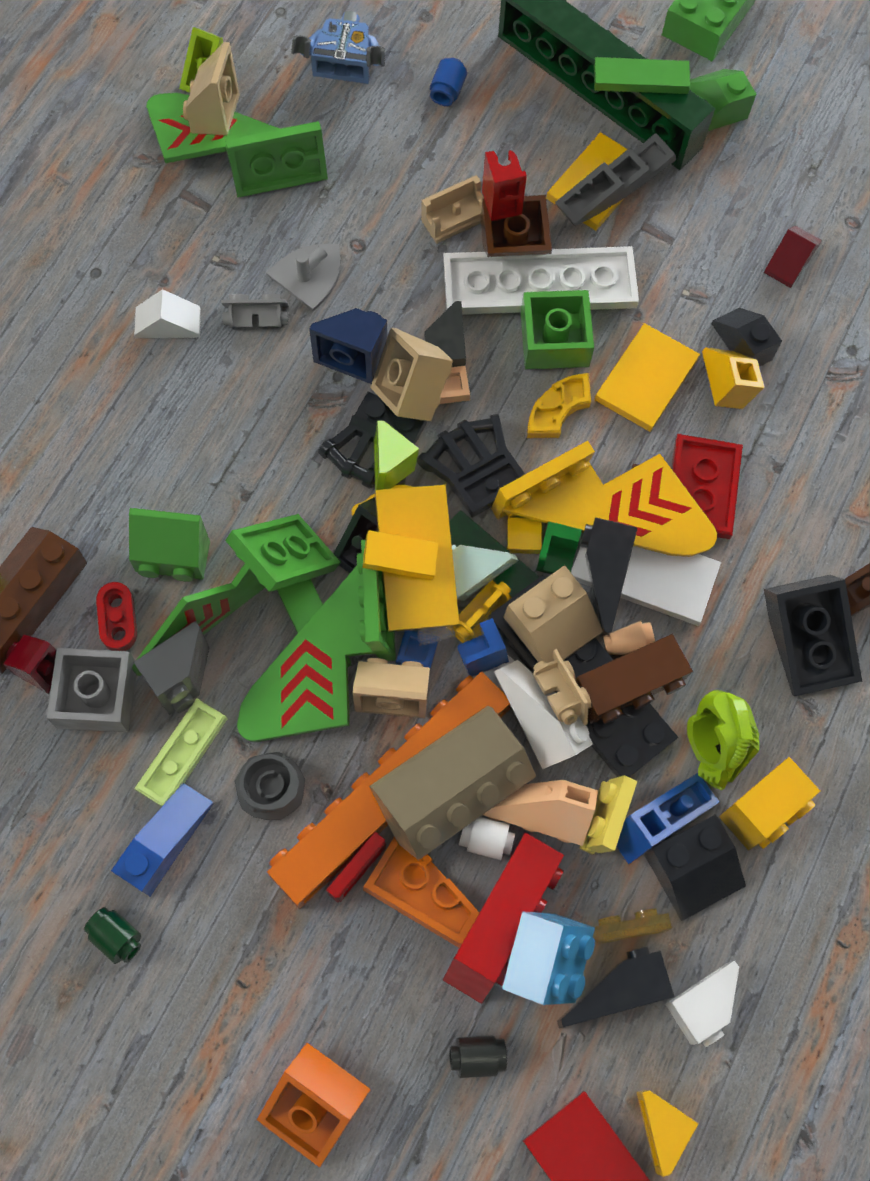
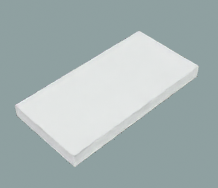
(663, 582)

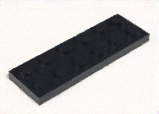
(622, 743)

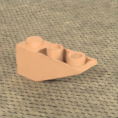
(550, 808)

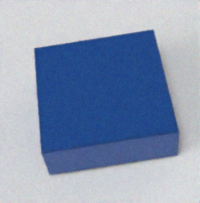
(412, 651)

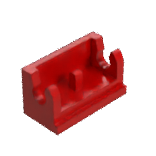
(503, 186)

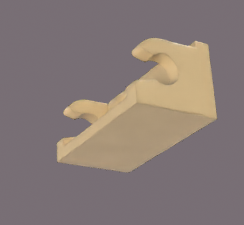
(453, 209)

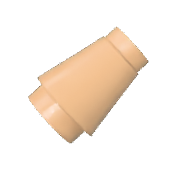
(629, 638)

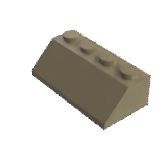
(452, 782)

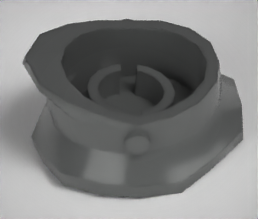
(270, 786)

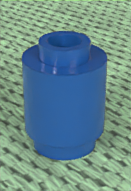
(447, 81)

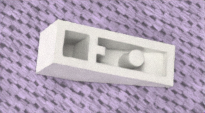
(547, 735)

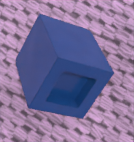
(483, 651)

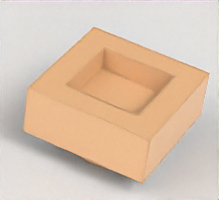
(456, 386)

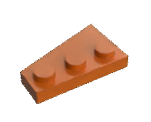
(421, 894)

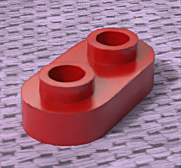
(116, 618)

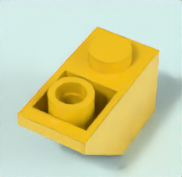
(732, 377)

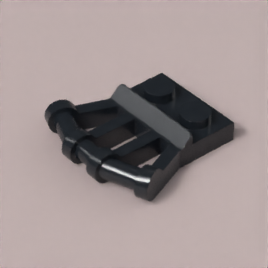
(364, 425)
(479, 483)

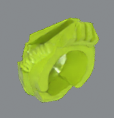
(727, 722)

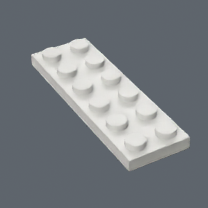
(498, 283)

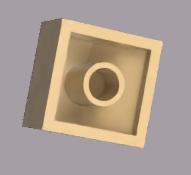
(213, 94)
(411, 375)
(554, 617)
(391, 688)

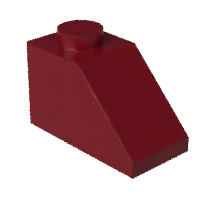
(32, 661)

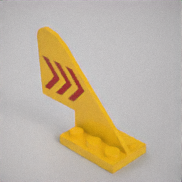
(643, 497)

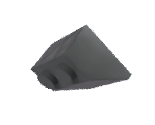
(176, 668)

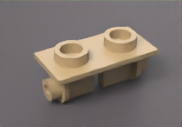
(570, 700)

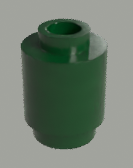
(113, 935)

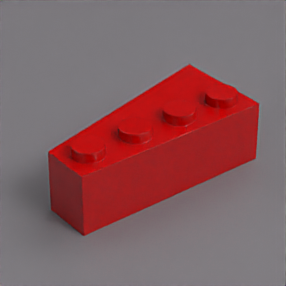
(490, 940)

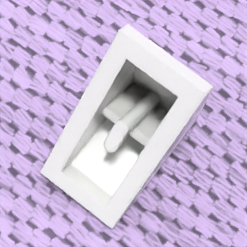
(167, 317)

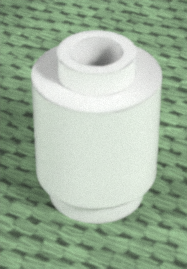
(487, 838)

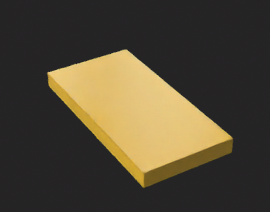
(423, 516)

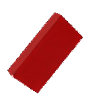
(356, 867)

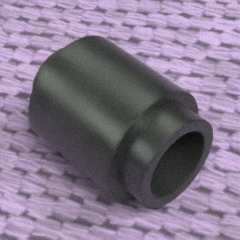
(478, 1056)

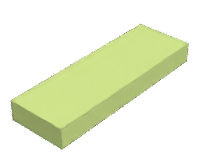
(181, 752)

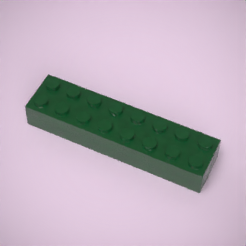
(565, 47)

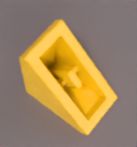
(666, 1131)

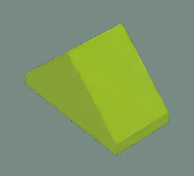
(200, 47)
(393, 456)

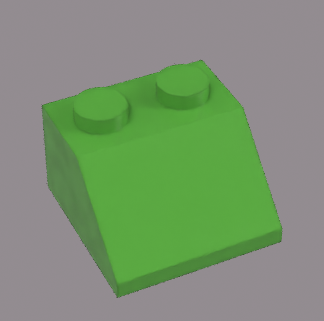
(167, 544)

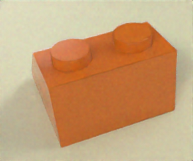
(313, 1104)

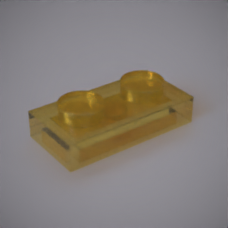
(645, 923)

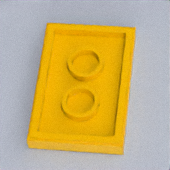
(600, 150)
(647, 377)

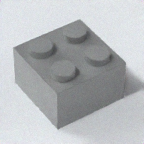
(92, 690)

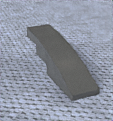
(615, 181)

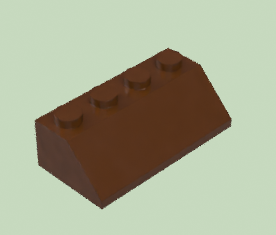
(33, 583)

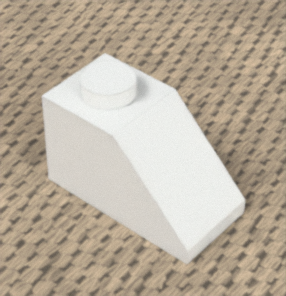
(706, 1005)

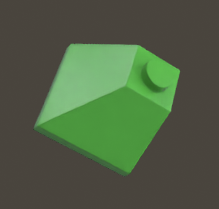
(728, 93)

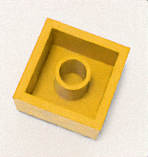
(765, 808)

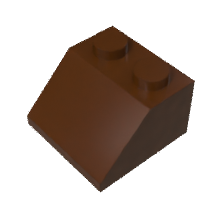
(518, 234)

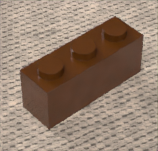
(635, 679)

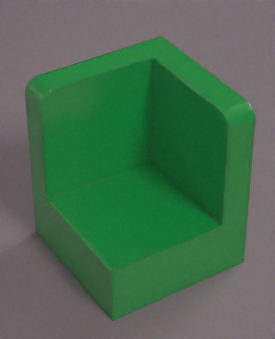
(558, 548)

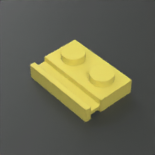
(609, 815)

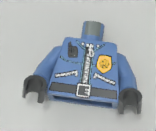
(341, 49)

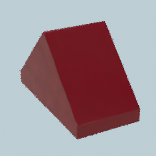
(792, 255)

